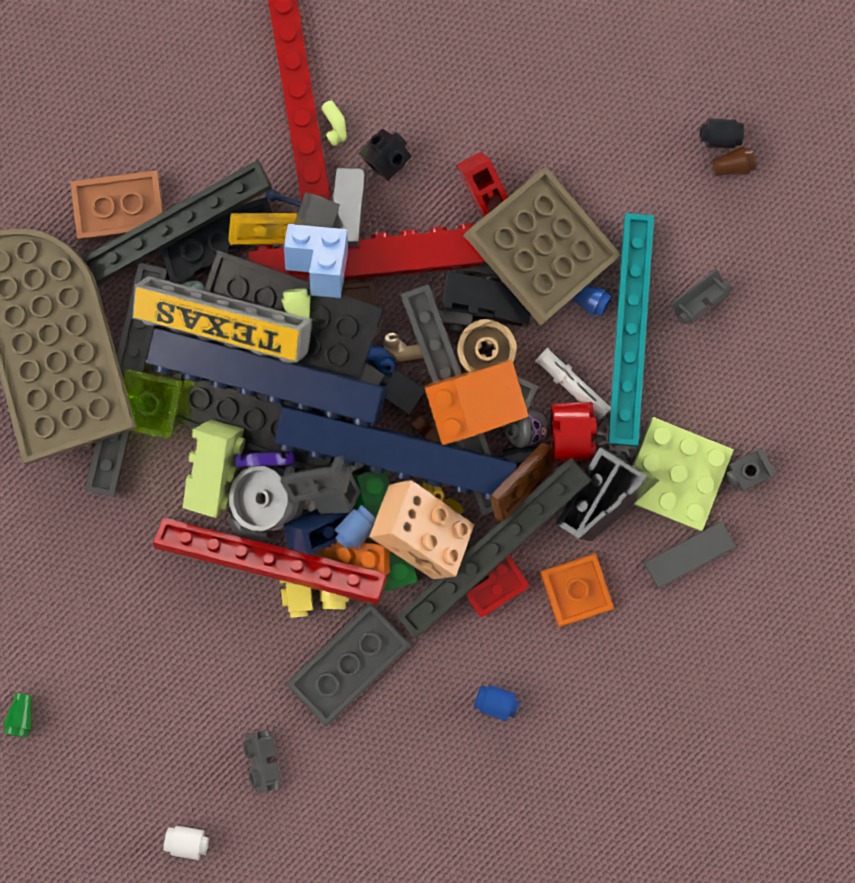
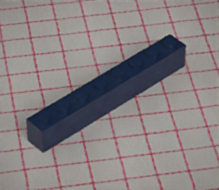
(266, 375)
(392, 451)

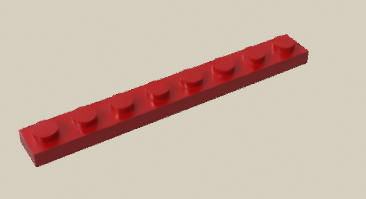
(299, 98)
(270, 561)

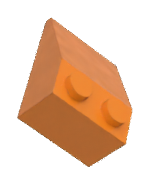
(476, 401)

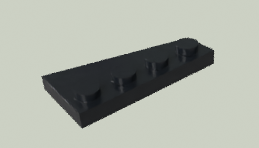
(198, 250)

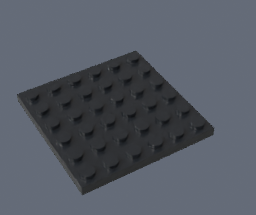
(338, 344)

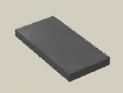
(348, 664)

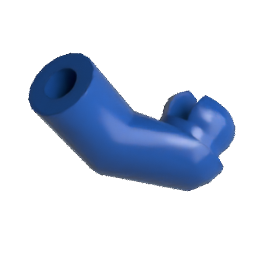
(382, 360)

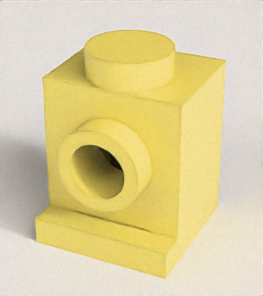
(297, 598)

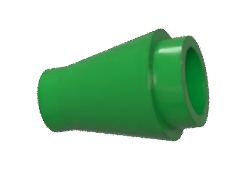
(19, 716)

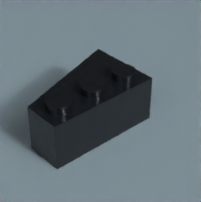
(484, 299)
(613, 489)

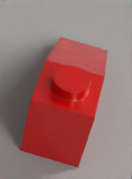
(482, 182)

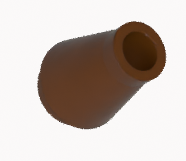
(736, 162)

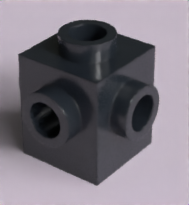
(385, 154)

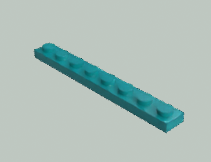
(631, 330)

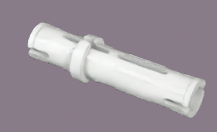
(571, 382)

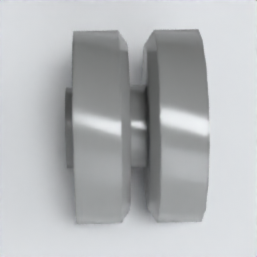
(261, 501)

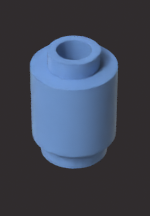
(355, 528)

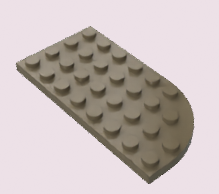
(56, 349)

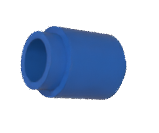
(496, 702)

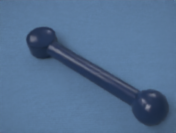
(272, 195)

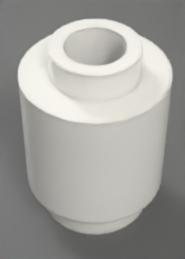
(186, 842)

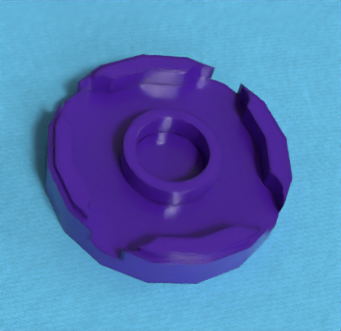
(261, 459)

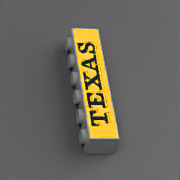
(222, 319)

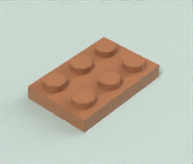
(115, 203)

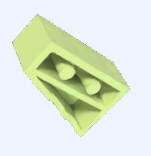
(213, 467)

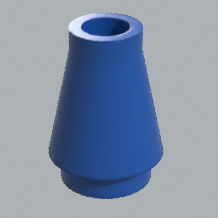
(593, 300)

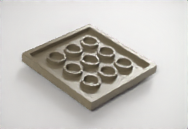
(542, 245)

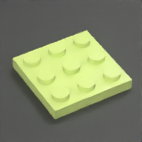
(687, 469)

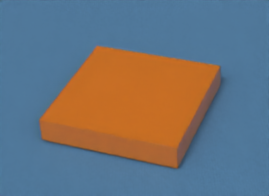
(577, 590)

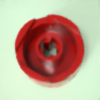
(573, 431)

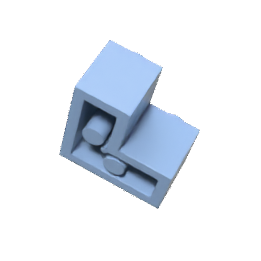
(321, 253)

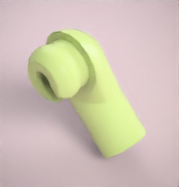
(337, 120)

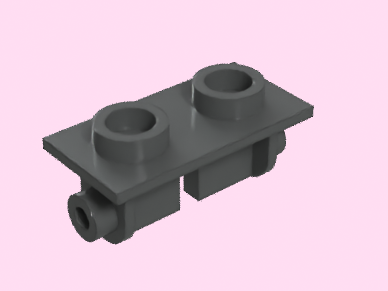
(694, 301)
(261, 772)

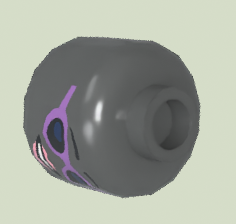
(528, 431)

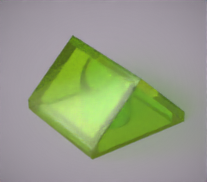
(153, 402)

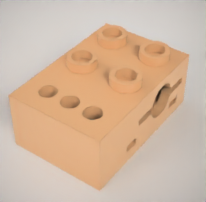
(422, 530)

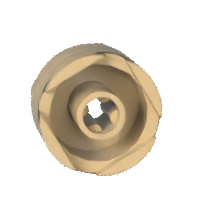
(489, 333)

